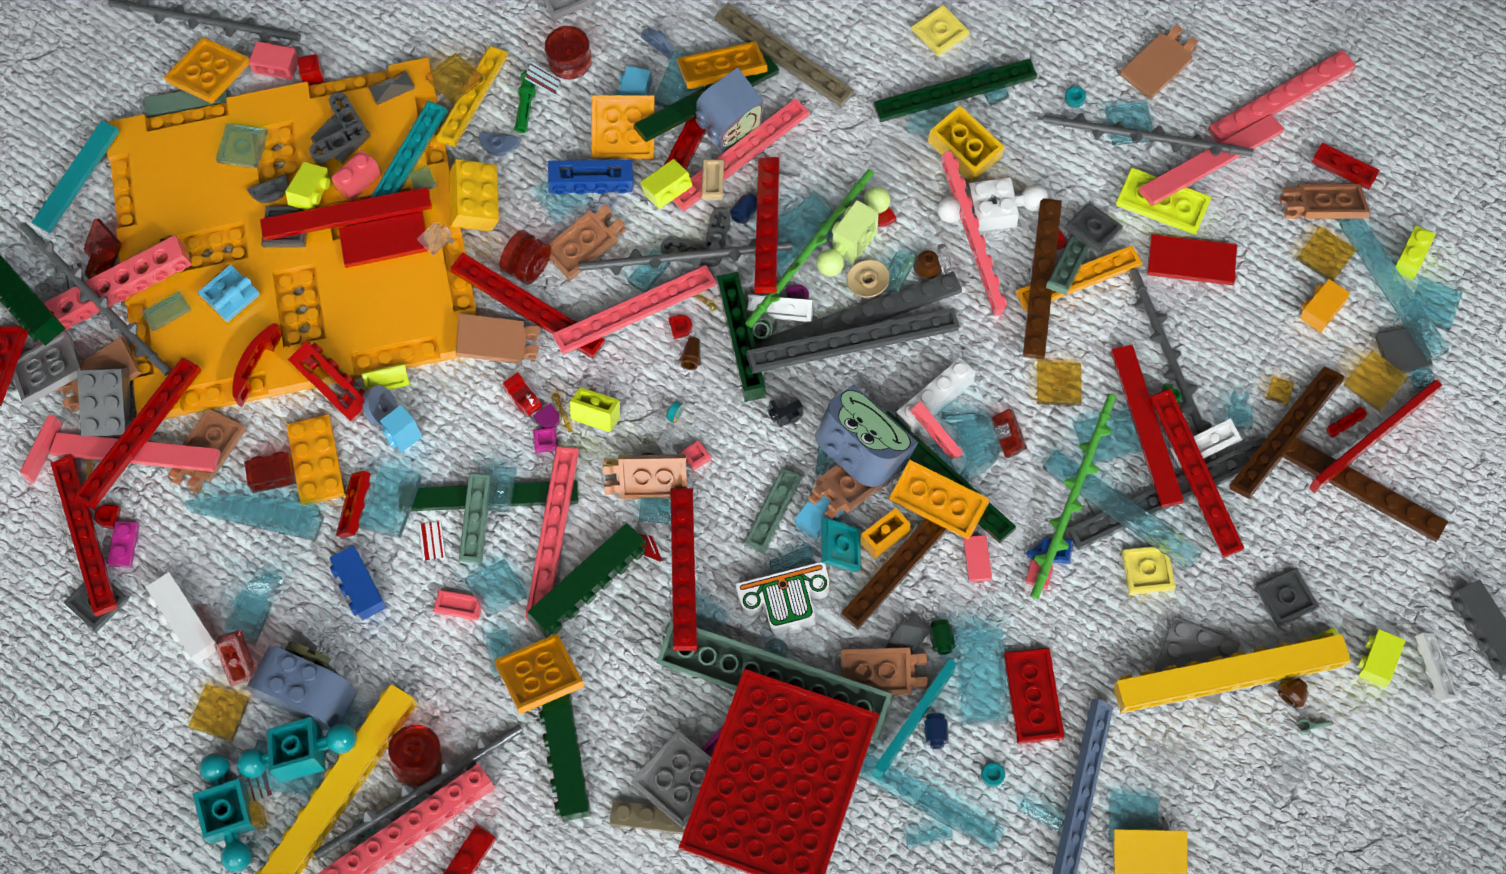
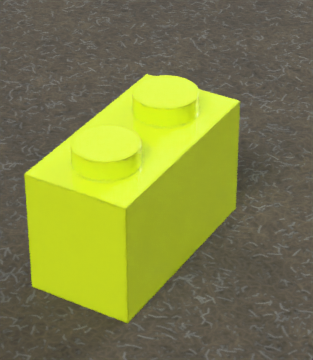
(666, 184)
(308, 186)
(1414, 252)
(595, 409)
(1380, 658)

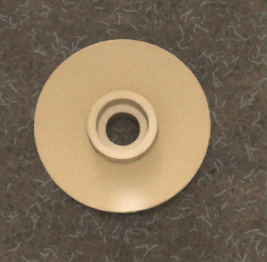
(868, 271)

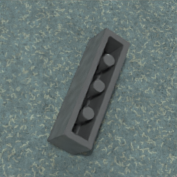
(1484, 621)

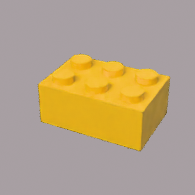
(968, 142)
(473, 195)

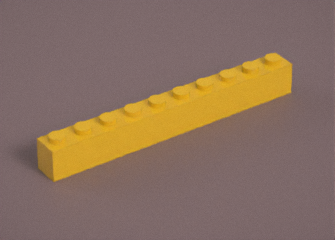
(1231, 673)
(340, 784)

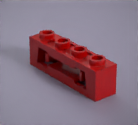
(305, 355)

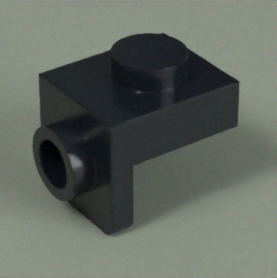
(789, 413)

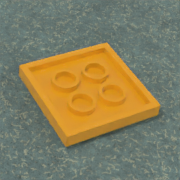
(207, 70)
(613, 127)
(538, 673)

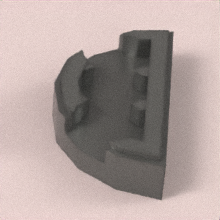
(270, 190)

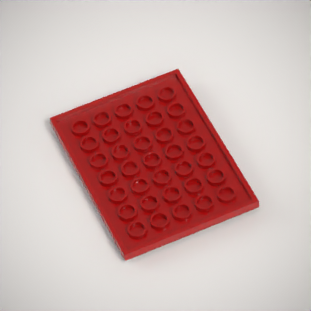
(779, 779)

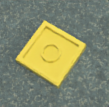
(940, 30)
(1147, 570)

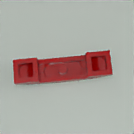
(264, 340)

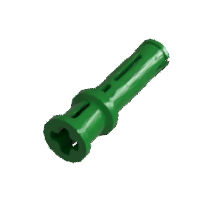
(526, 94)

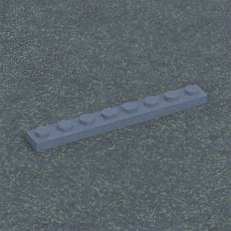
(1083, 788)

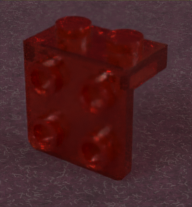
(102, 249)

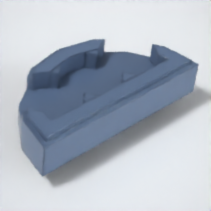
(658, 40)
(498, 144)

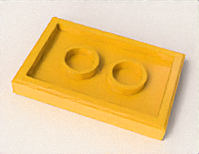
(1149, 851)

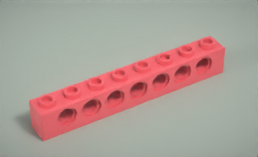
(122, 281)
(414, 824)

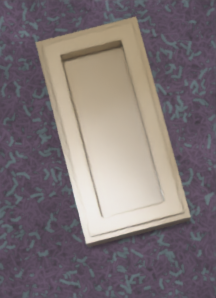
(713, 179)

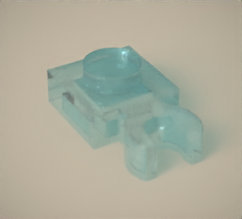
(1240, 413)

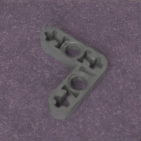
(348, 129)
(712, 229)

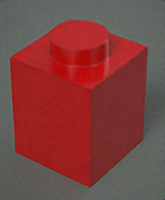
(311, 69)

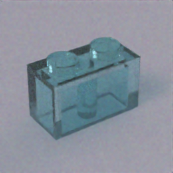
(248, 615)

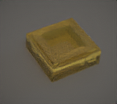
(1280, 390)
(258, 815)

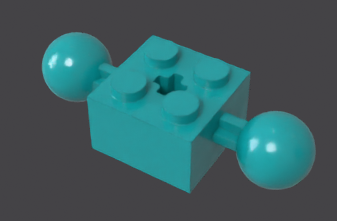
(296, 750)
(212, 804)

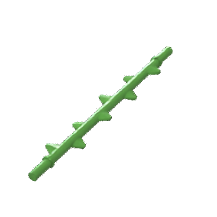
(818, 239)
(1072, 504)

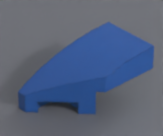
(1061, 556)

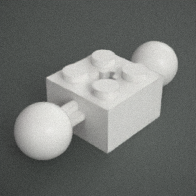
(994, 203)

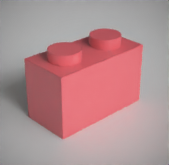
(274, 60)
(356, 175)

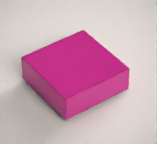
(545, 439)

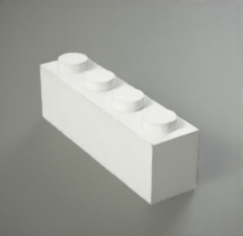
(938, 393)
(182, 618)

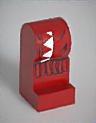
(521, 394)

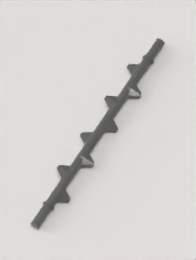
(212, 19)
(1156, 135)
(694, 257)
(87, 293)
(1171, 355)
(409, 794)

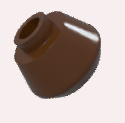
(927, 264)
(1293, 692)

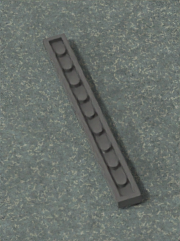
(872, 311)
(852, 340)
(1103, 525)

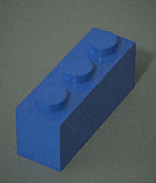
(356, 583)

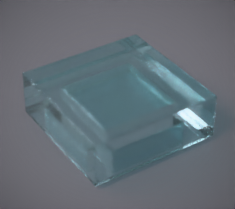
(422, 179)

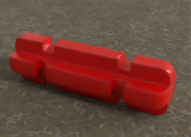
(1346, 422)

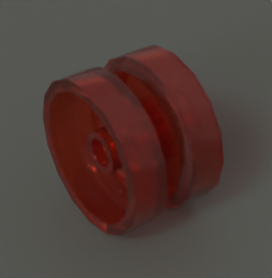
(568, 52)
(525, 257)
(415, 754)

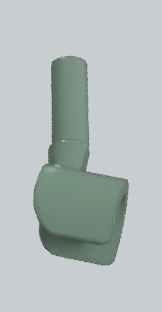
(1312, 725)

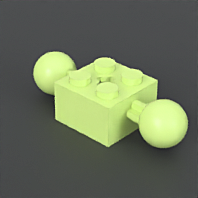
(854, 231)

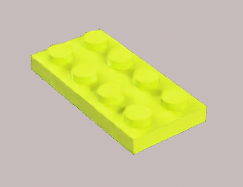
(1181, 210)

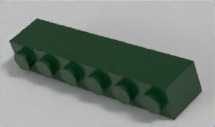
(27, 306)
(740, 335)
(586, 580)
(565, 759)

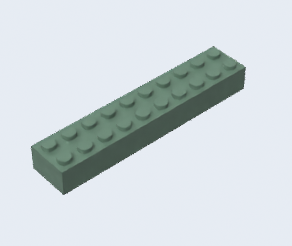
(724, 659)

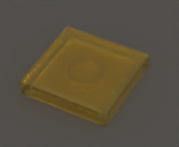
(454, 77)
(1326, 254)
(1376, 381)
(1058, 383)
(219, 713)

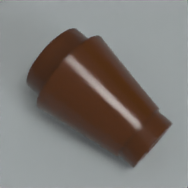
(691, 356)

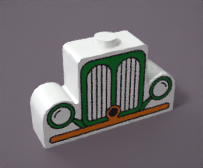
(786, 597)

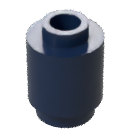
(744, 208)
(936, 730)

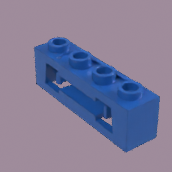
(590, 177)

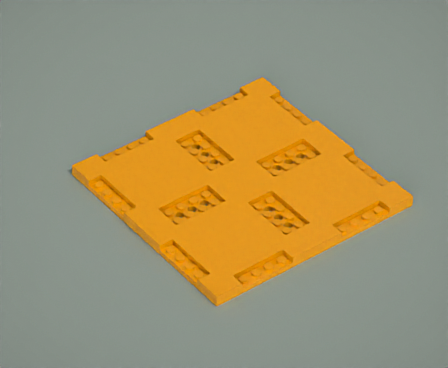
(357, 314)

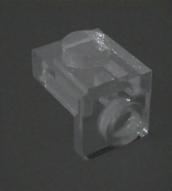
(435, 237)

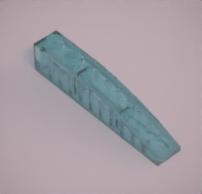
(263, 513)

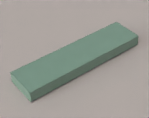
(177, 102)
(1068, 266)
(773, 510)
(475, 518)

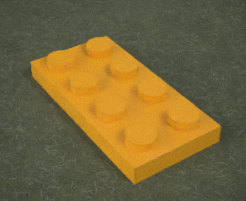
(714, 65)
(315, 460)
(939, 499)

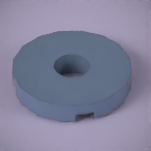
(378, 396)

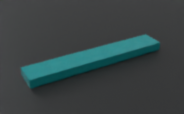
(411, 150)
(75, 176)
(914, 719)

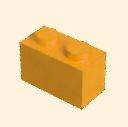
(1324, 305)
(885, 533)

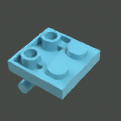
(229, 293)

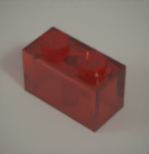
(270, 472)
(235, 657)

